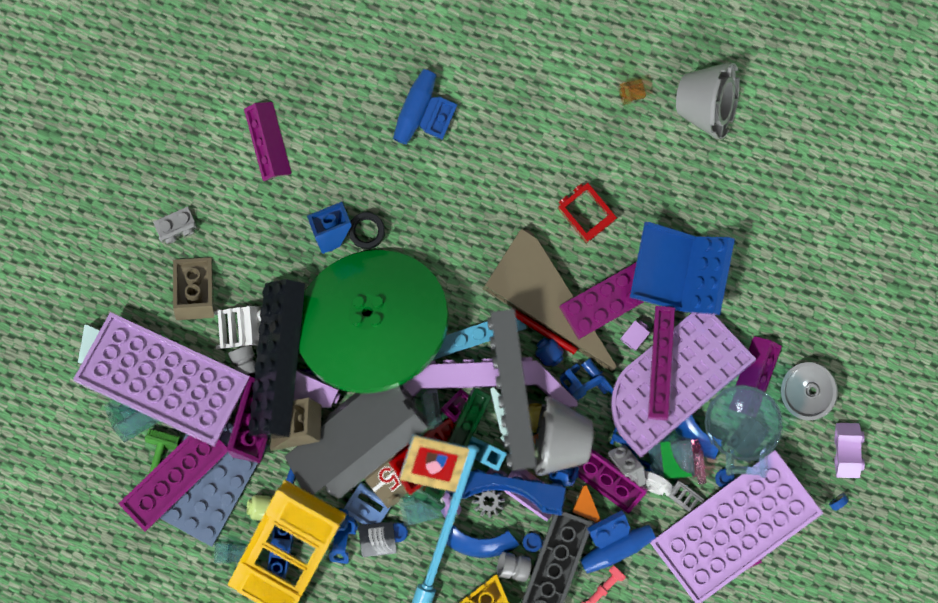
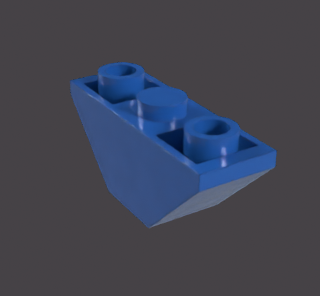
(285, 542)

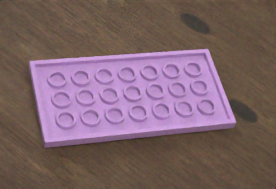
(161, 379)
(736, 528)

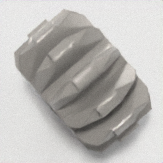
(486, 507)

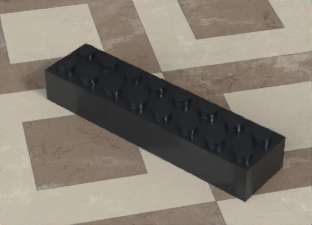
(276, 359)

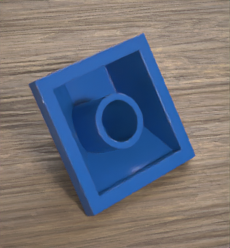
(330, 226)

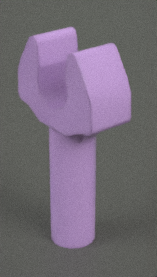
(447, 500)

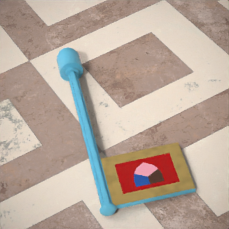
(441, 467)

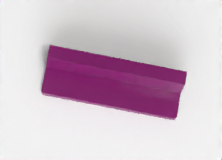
(267, 140)
(761, 370)

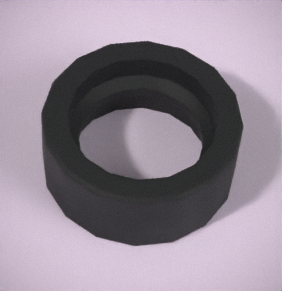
(367, 216)

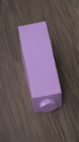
(314, 388)

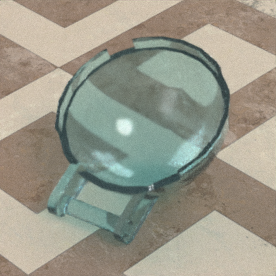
(744, 427)

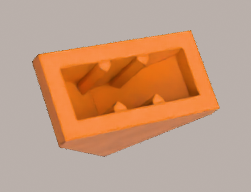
(585, 506)

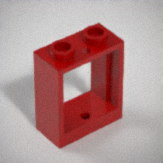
(579, 190)

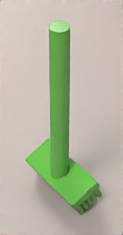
(162, 441)

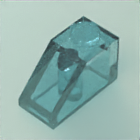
(417, 511)

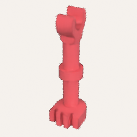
(603, 589)

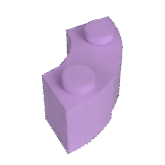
(848, 450)

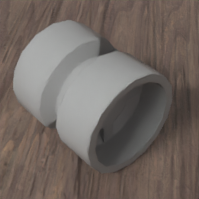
(244, 360)
(514, 567)

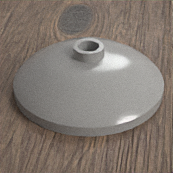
(797, 391)

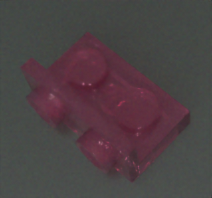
(698, 460)

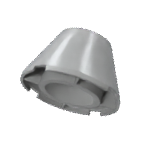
(708, 98)
(562, 438)

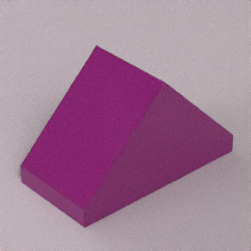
(455, 405)

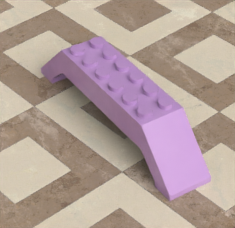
(483, 375)

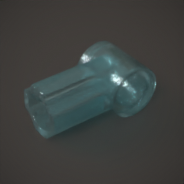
(228, 553)

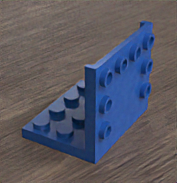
(681, 270)

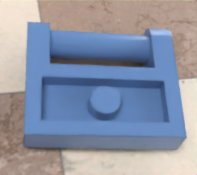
(363, 511)

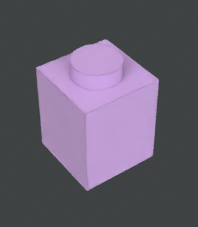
(635, 335)

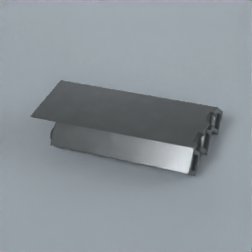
(357, 440)

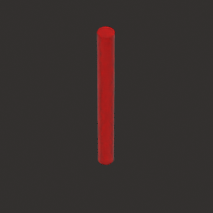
(545, 332)

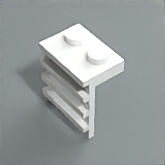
(248, 326)

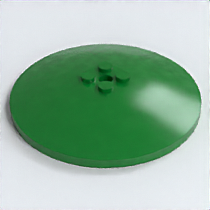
(379, 349)

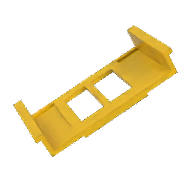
(300, 516)

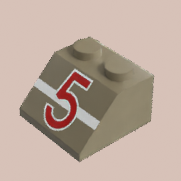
(386, 484)

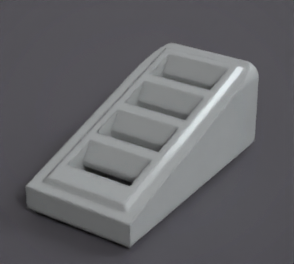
(676, 487)

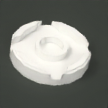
(657, 484)

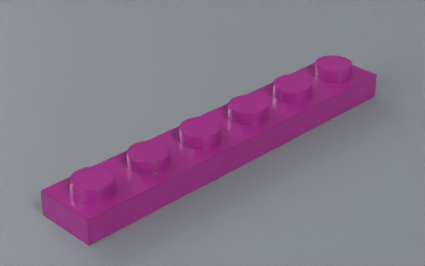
(661, 363)

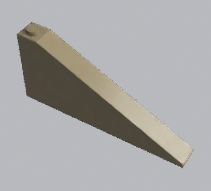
(533, 286)

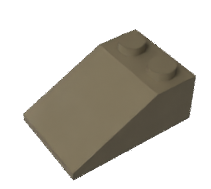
(193, 289)

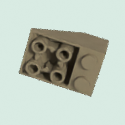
(304, 425)

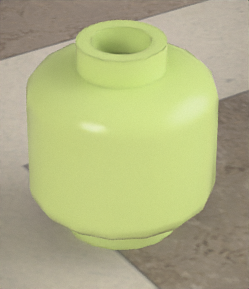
(257, 506)

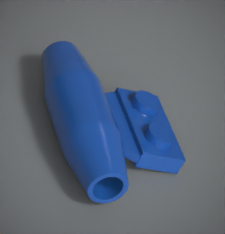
(421, 110)
(614, 542)

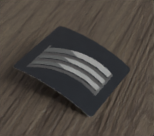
(377, 539)

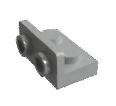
(175, 225)
(628, 464)

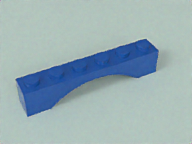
(546, 497)

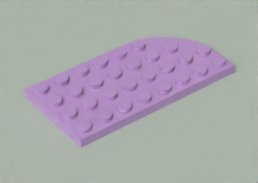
(702, 364)

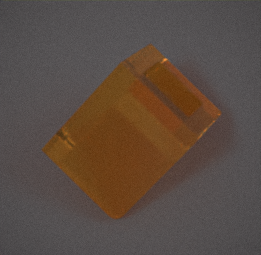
(631, 91)

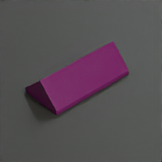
(240, 443)
(611, 482)

